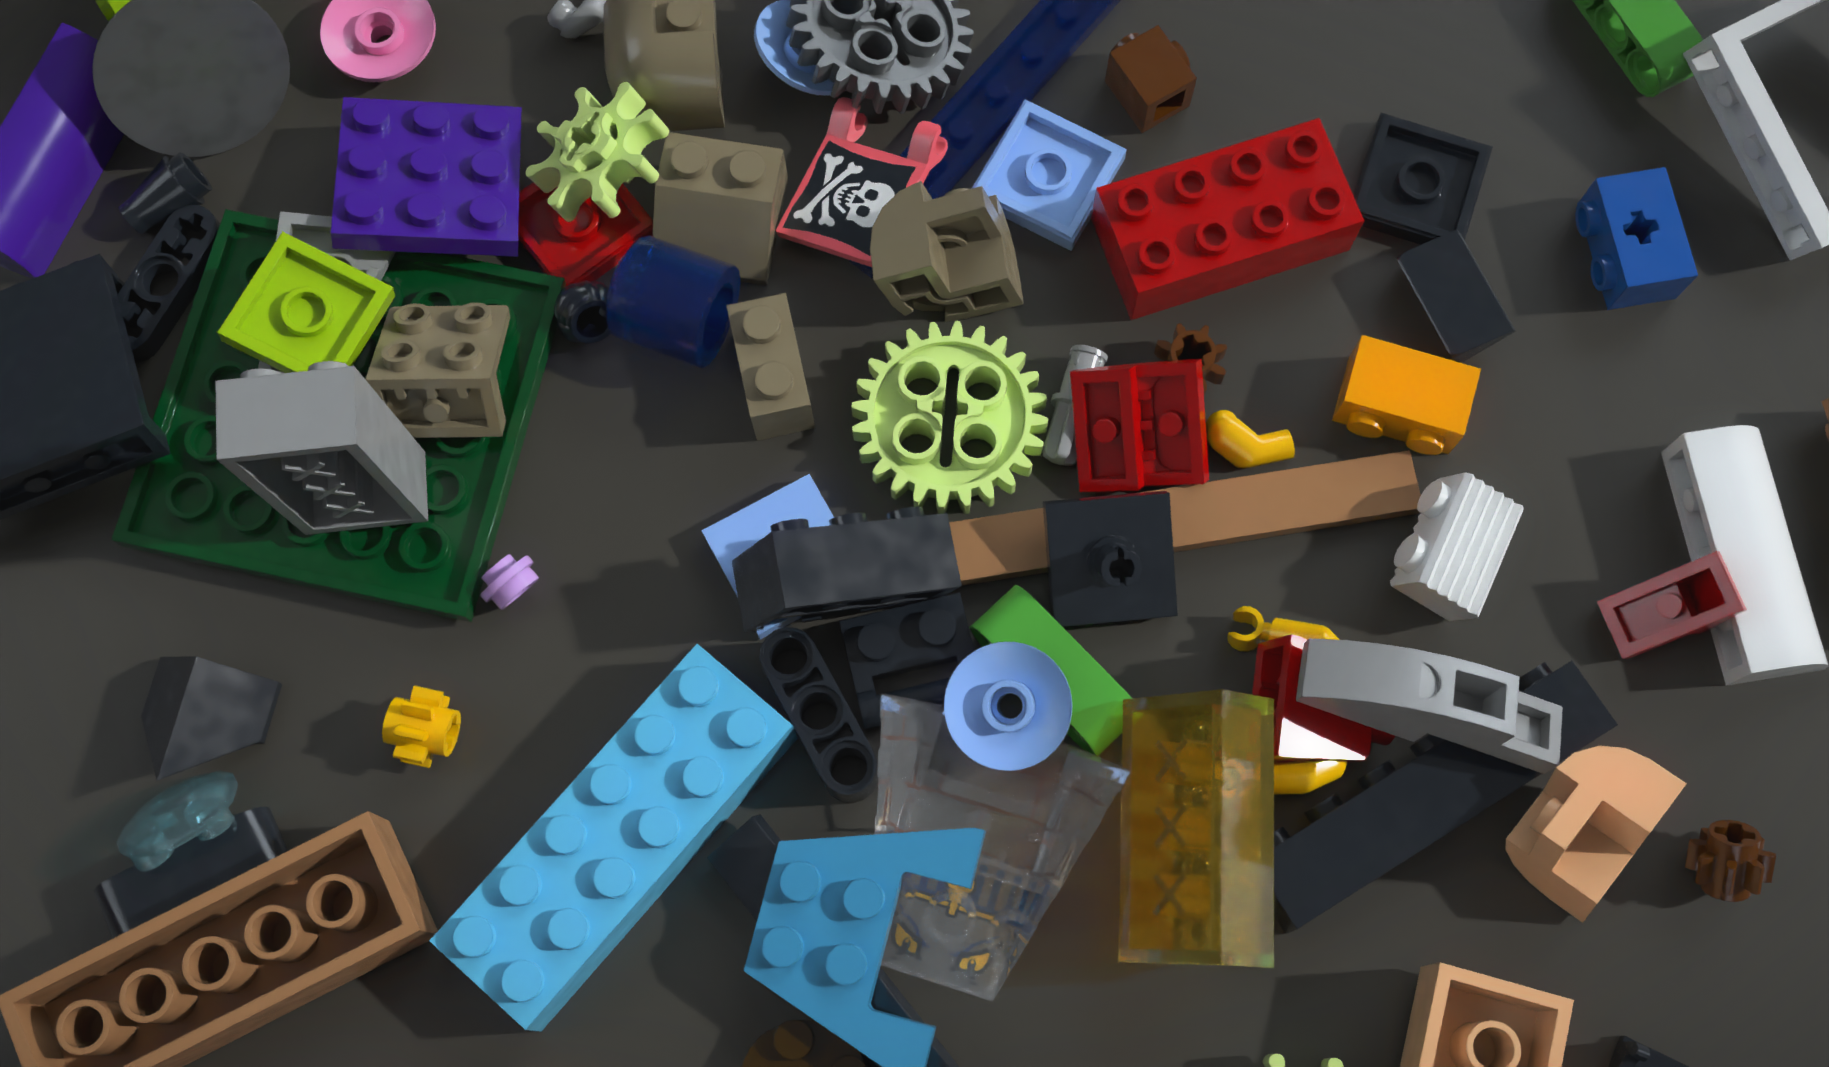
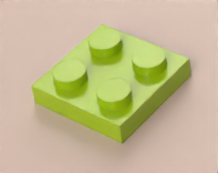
(305, 309)

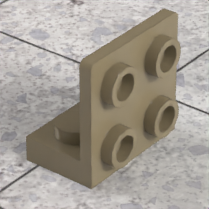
(441, 368)

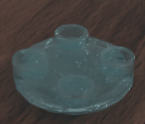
(178, 815)

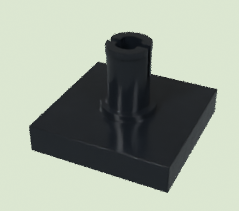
(1110, 558)

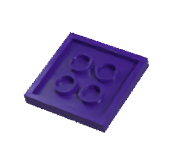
(427, 177)

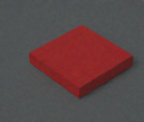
(588, 243)

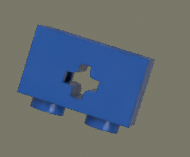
(1635, 238)

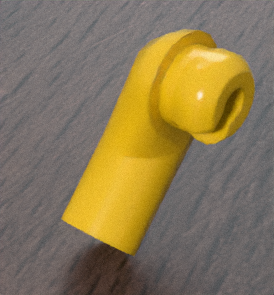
(1242, 445)

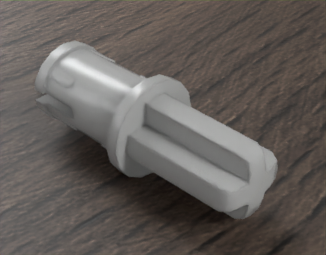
(1060, 439)

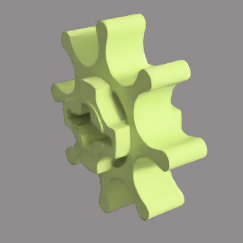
(597, 152)

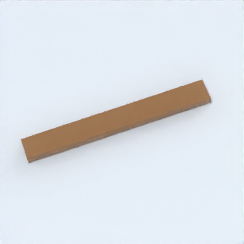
(1214, 513)

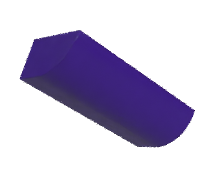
(51, 153)

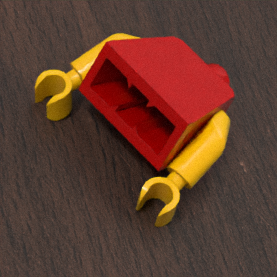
(1308, 742)

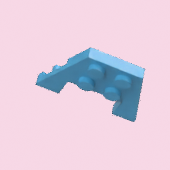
(830, 924)

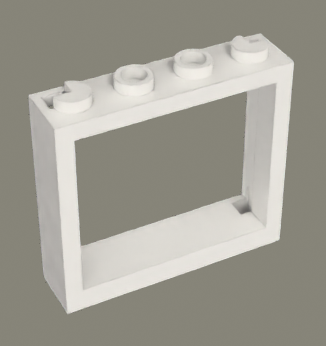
(1758, 132)

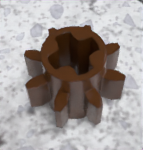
(1195, 345)
(1730, 860)

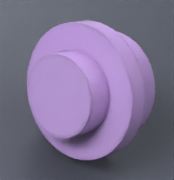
(508, 580)

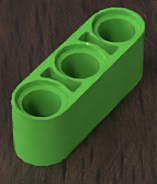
(1644, 39)
(1095, 694)

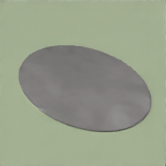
(191, 73)

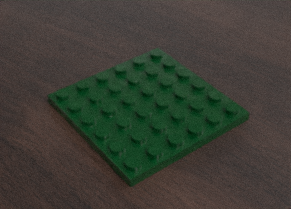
(206, 515)

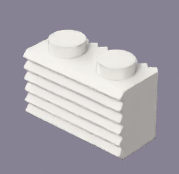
(1456, 546)

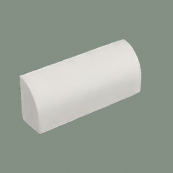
(1734, 508)

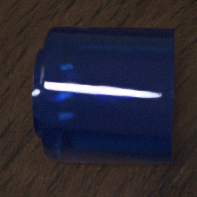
(672, 300)

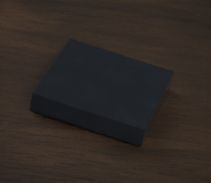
(1419, 180)

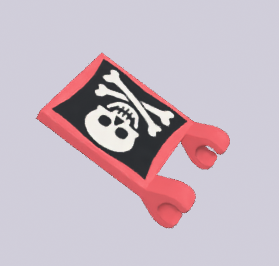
(853, 183)

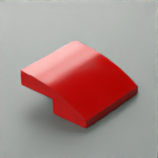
(1140, 425)

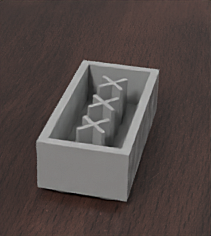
(321, 448)

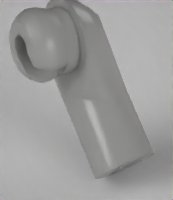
(573, 20)

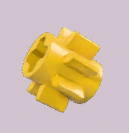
(421, 726)

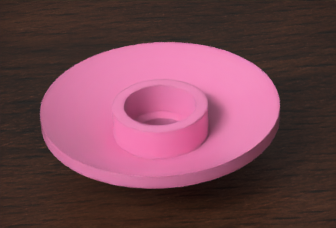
(354, 26)

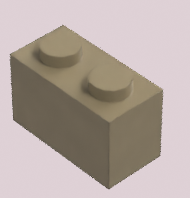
(770, 366)

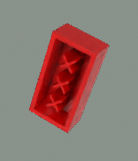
(1225, 218)

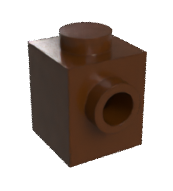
(1150, 77)

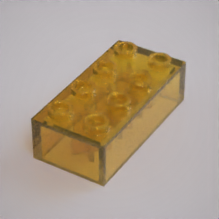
(1198, 830)

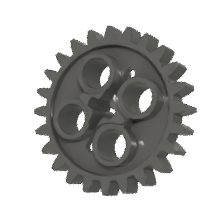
(882, 47)

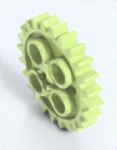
(1003, 421)

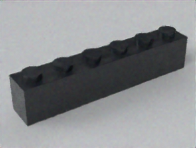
(1415, 804)

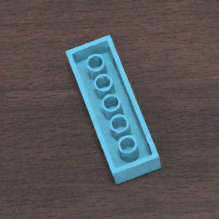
(615, 840)

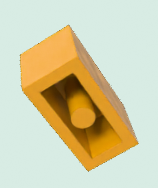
(1406, 396)

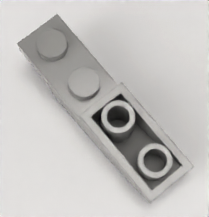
(1434, 694)

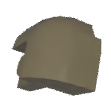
(668, 58)
(945, 253)

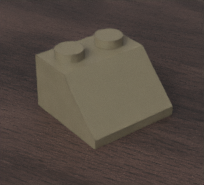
(721, 200)

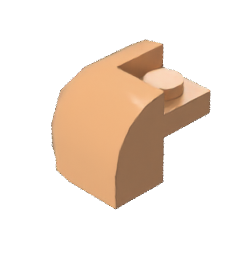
(1590, 824)

